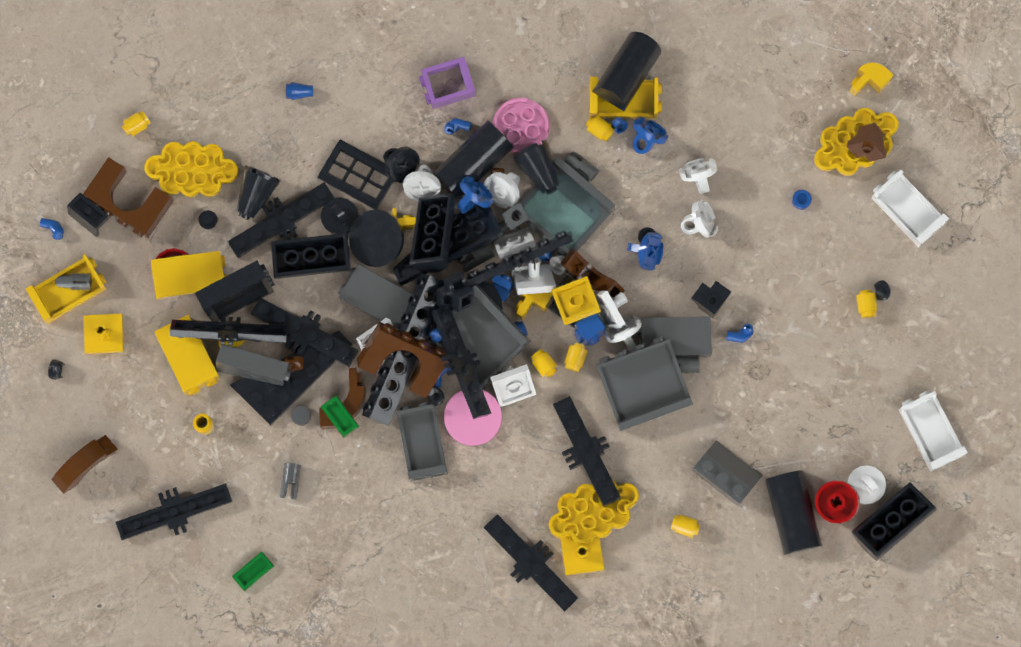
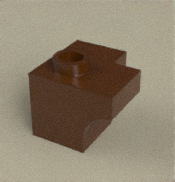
(868, 143)

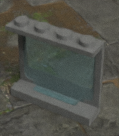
(572, 208)

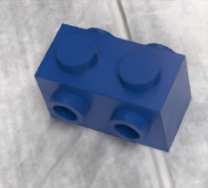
(589, 330)

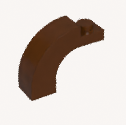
(578, 268)
(353, 402)
(82, 462)

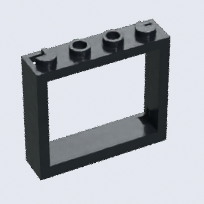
(235, 291)

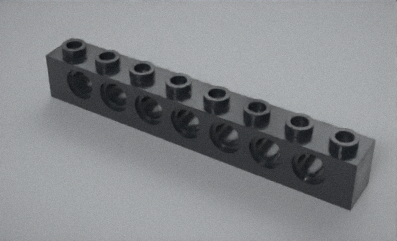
(405, 360)

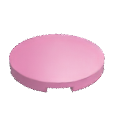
(522, 123)
(466, 429)

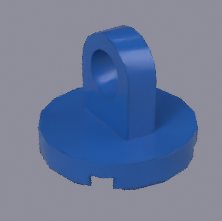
(650, 132)
(475, 193)
(649, 251)

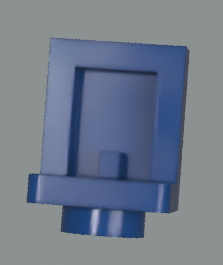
(503, 286)

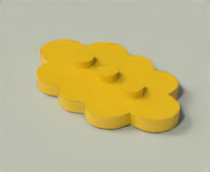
(835, 138)
(191, 169)
(584, 516)

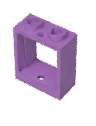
(451, 98)

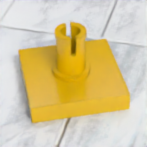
(576, 300)
(103, 333)
(581, 558)

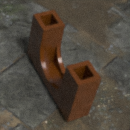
(143, 219)
(387, 339)

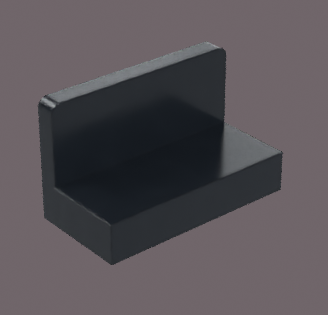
(87, 214)

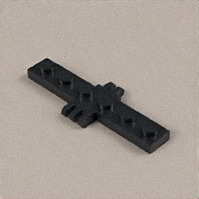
(280, 220)
(517, 260)
(228, 330)
(305, 333)
(461, 362)
(586, 451)
(174, 511)
(531, 562)

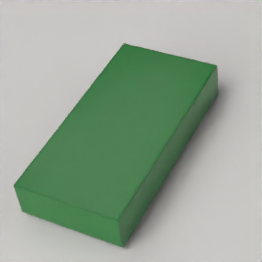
(339, 416)
(253, 571)

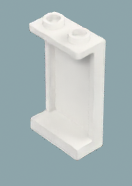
(908, 208)
(931, 430)

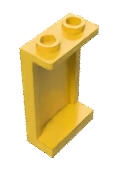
(643, 104)
(186, 273)
(56, 301)
(188, 360)

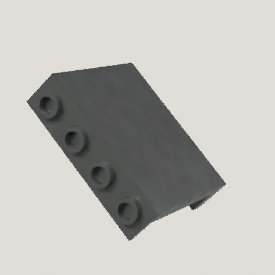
(489, 334)
(644, 383)

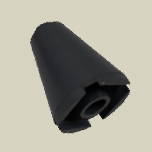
(539, 166)
(254, 191)

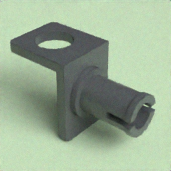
(510, 222)

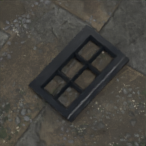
(347, 188)

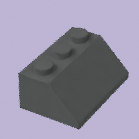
(726, 473)

